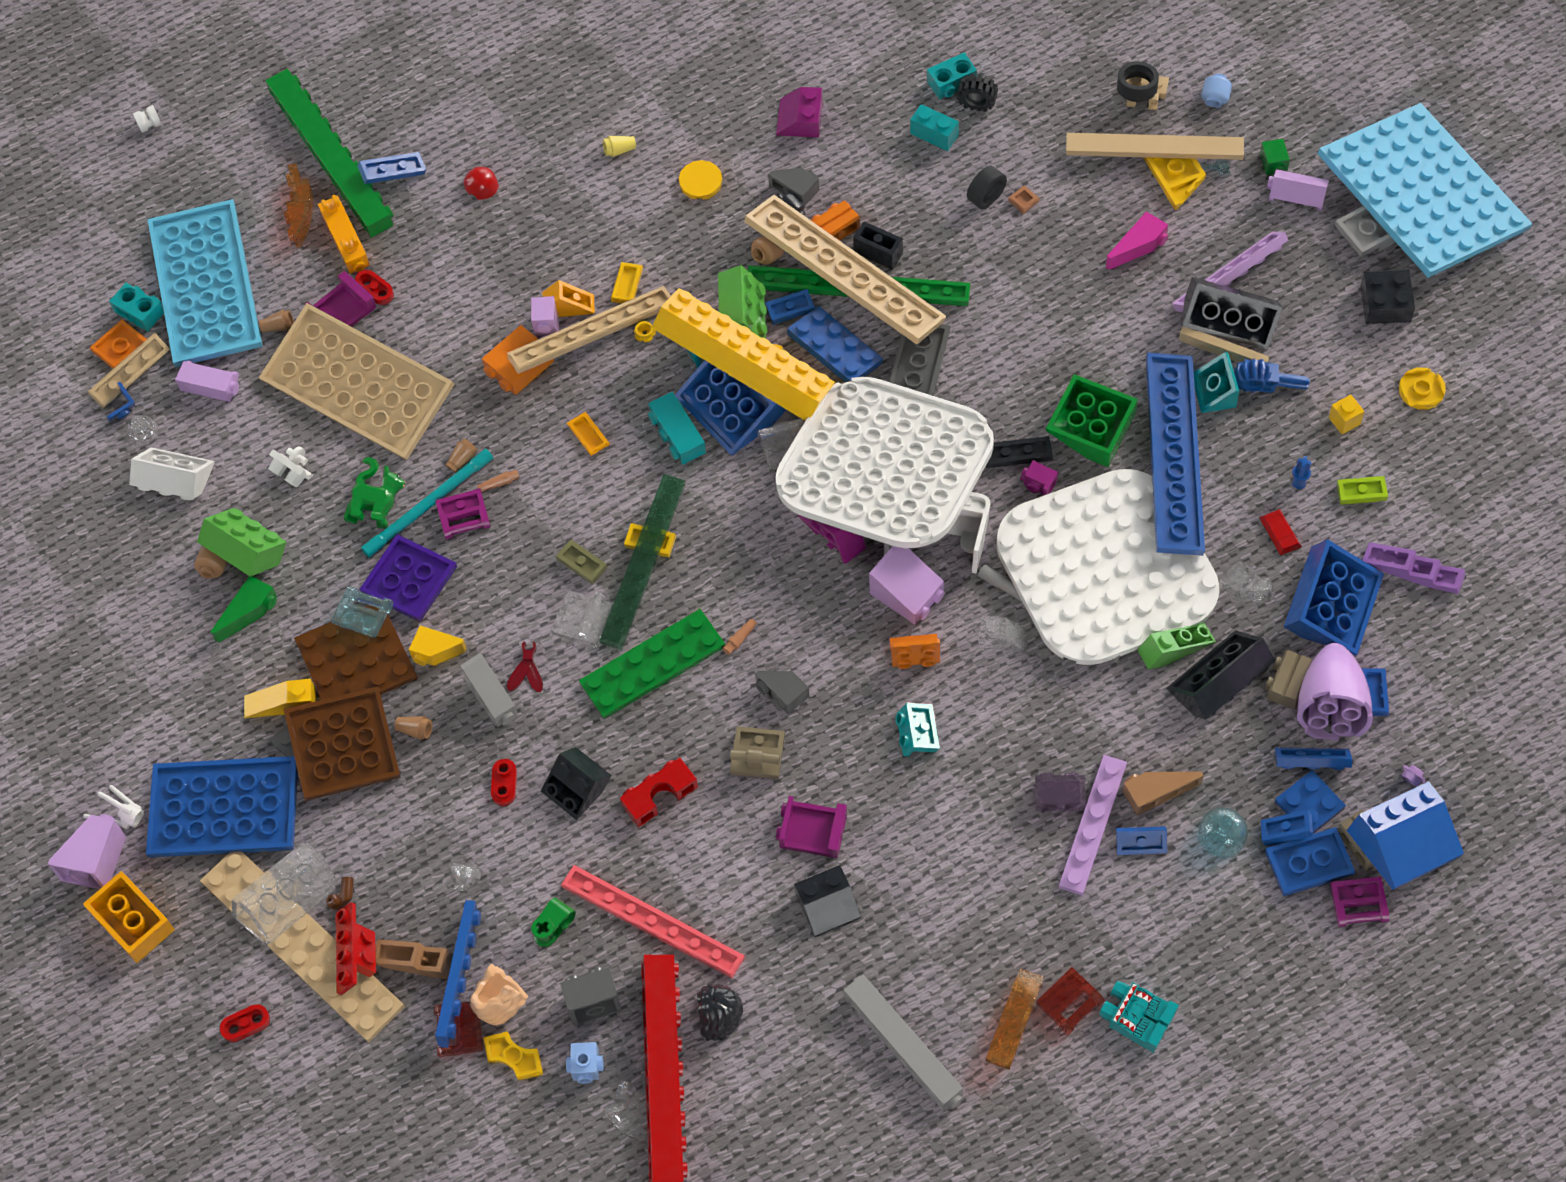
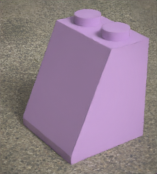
(906, 584)
(90, 853)

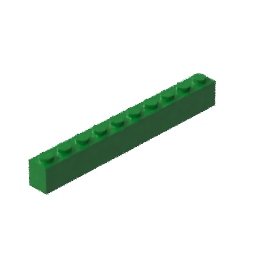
(329, 152)

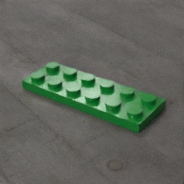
(652, 663)

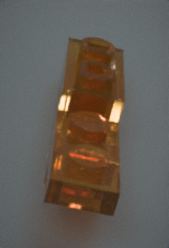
(300, 208)

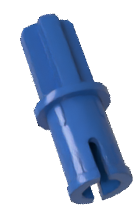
(1301, 473)

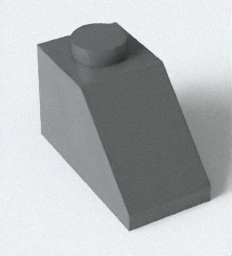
(795, 181)

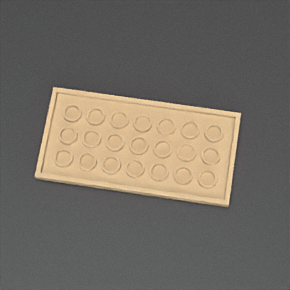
(356, 381)

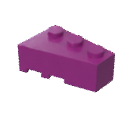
(845, 542)

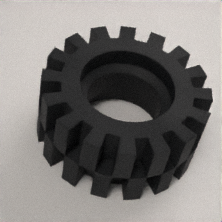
(977, 92)

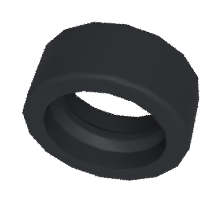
(1140, 70)
(986, 187)

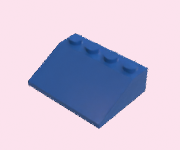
(727, 407)
(1334, 597)
(1407, 835)

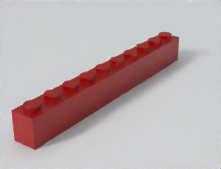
(663, 1069)

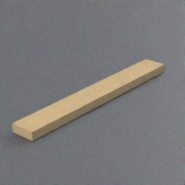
(1155, 146)
(588, 330)

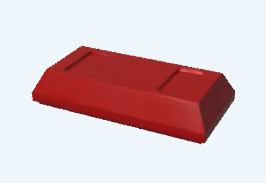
(1280, 532)

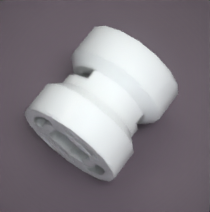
(142, 121)

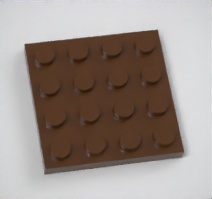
(351, 661)
(341, 743)

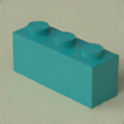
(676, 428)

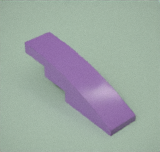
(1414, 568)

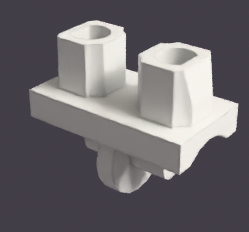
(281, 462)

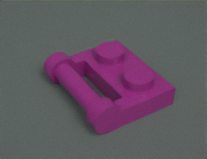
(461, 507)
(1359, 893)

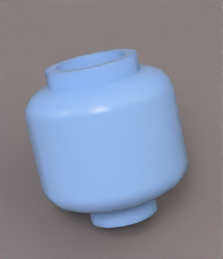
(1216, 90)

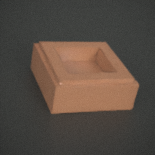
(1023, 199)

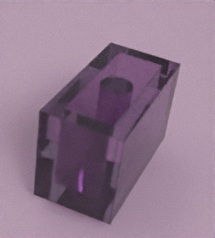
(1060, 792)

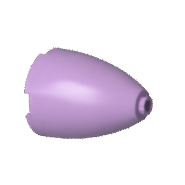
(1338, 688)

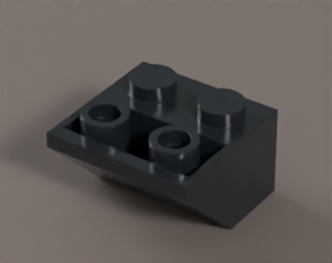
(575, 782)

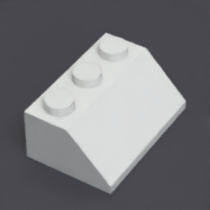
(170, 473)

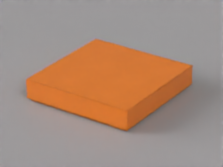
(117, 343)

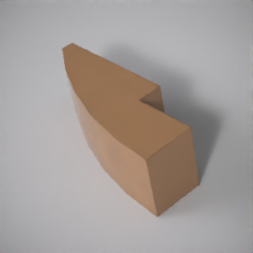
(413, 958)

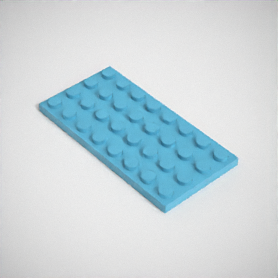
(204, 283)

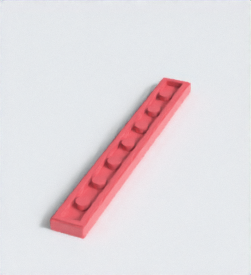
(653, 921)

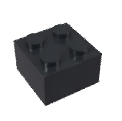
(1387, 297)

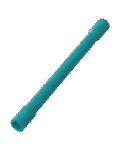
(410, 516)

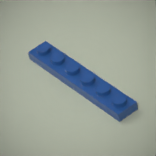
(456, 982)

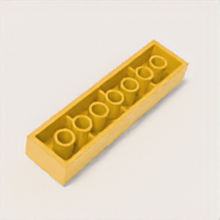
(742, 354)

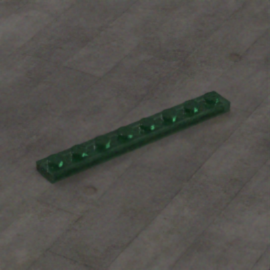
(642, 562)

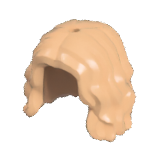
(497, 997)

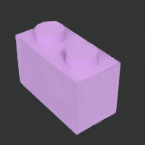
(544, 316)

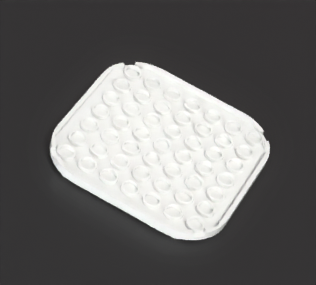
(885, 462)
(1093, 569)

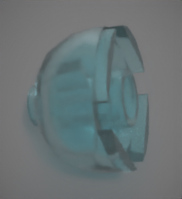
(1222, 832)

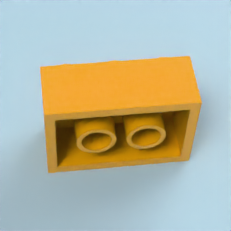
(129, 916)

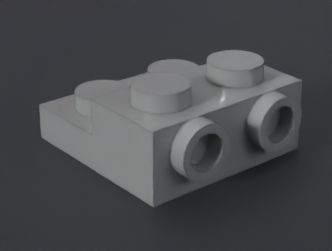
(1363, 232)

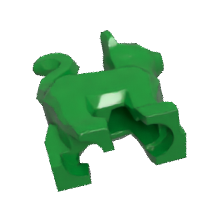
(372, 498)

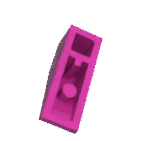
(1140, 240)

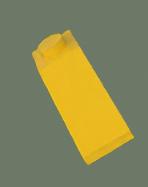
(276, 698)

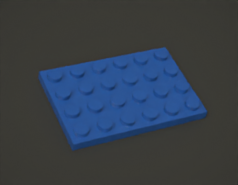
(222, 807)

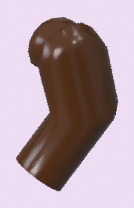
(345, 895)

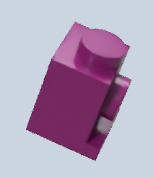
(1039, 478)

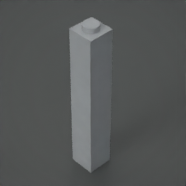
(904, 1043)

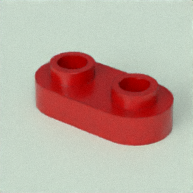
(376, 287)
(504, 781)
(244, 1021)

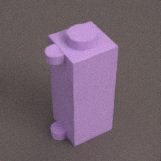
(1297, 188)
(207, 381)

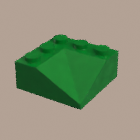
(1092, 419)

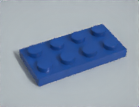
(834, 345)

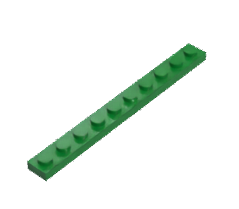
(798, 280)

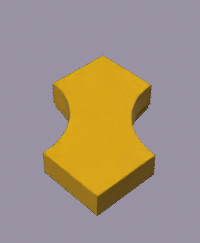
(522, 1061)

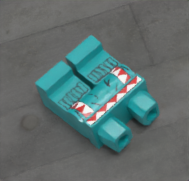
(1140, 1014)

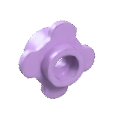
(1413, 775)

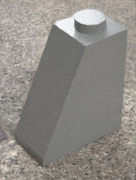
(488, 690)

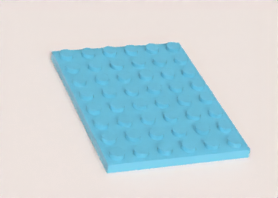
(1424, 189)

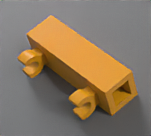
(343, 234)

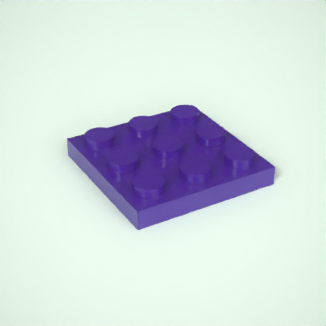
(409, 577)

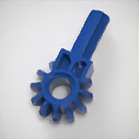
(1265, 377)

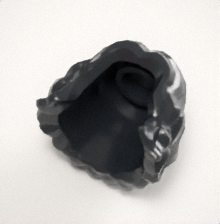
(718, 1017)

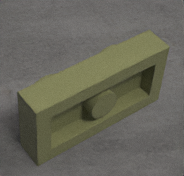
(581, 562)

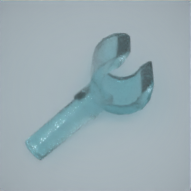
(1221, 164)

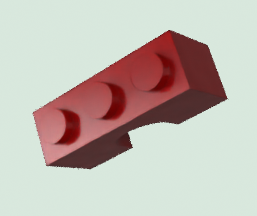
(672, 777)

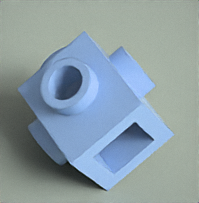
(584, 1062)

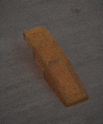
(1014, 1019)

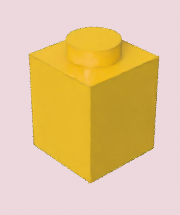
(1346, 414)

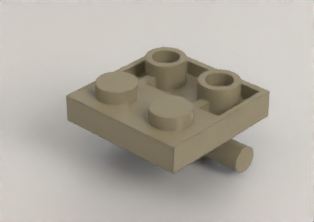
(757, 752)

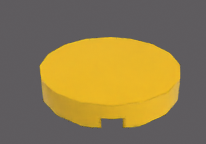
(700, 180)
(1422, 388)

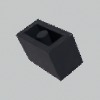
(878, 245)

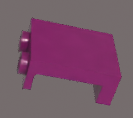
(347, 301)
(812, 828)

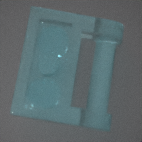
(358, 617)

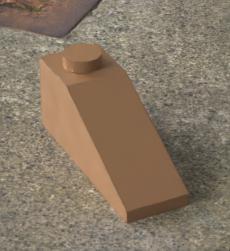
(1155, 788)

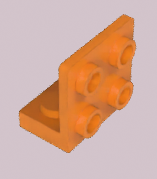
(915, 651)

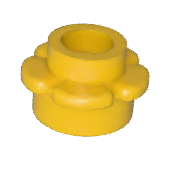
(641, 327)

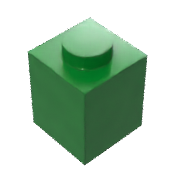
(1274, 156)

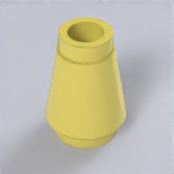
(618, 145)

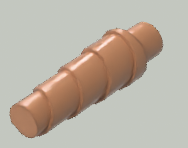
(498, 481)
(739, 637)

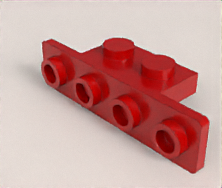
(353, 949)

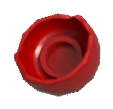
(481, 183)

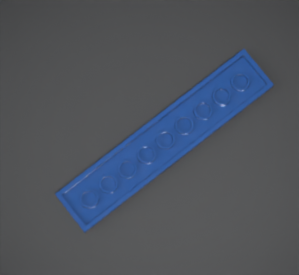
(1174, 455)

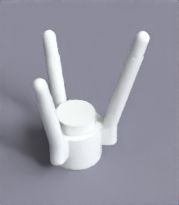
(129, 813)

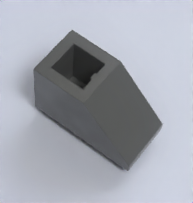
(783, 687)

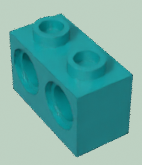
(947, 75)
(137, 306)

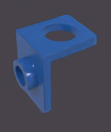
(124, 410)

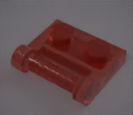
(1064, 994)
(467, 1032)

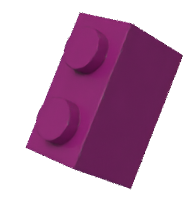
(800, 113)

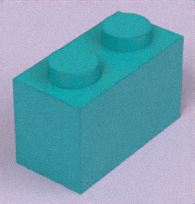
(934, 127)

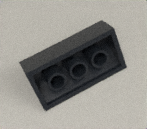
(1230, 313)
(1222, 674)

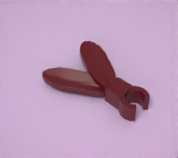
(528, 668)

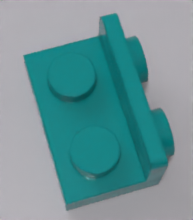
(917, 728)

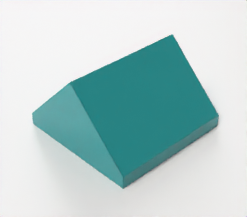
(1216, 385)

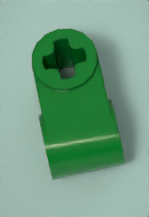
(554, 919)

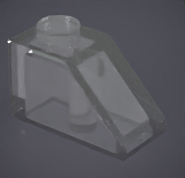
(1002, 635)

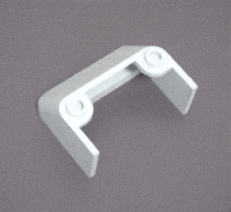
(971, 526)

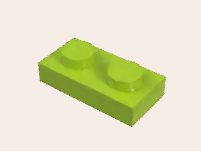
(1362, 490)

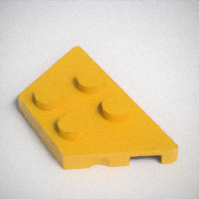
(1176, 177)

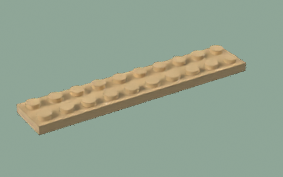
(845, 269)
(311, 954)

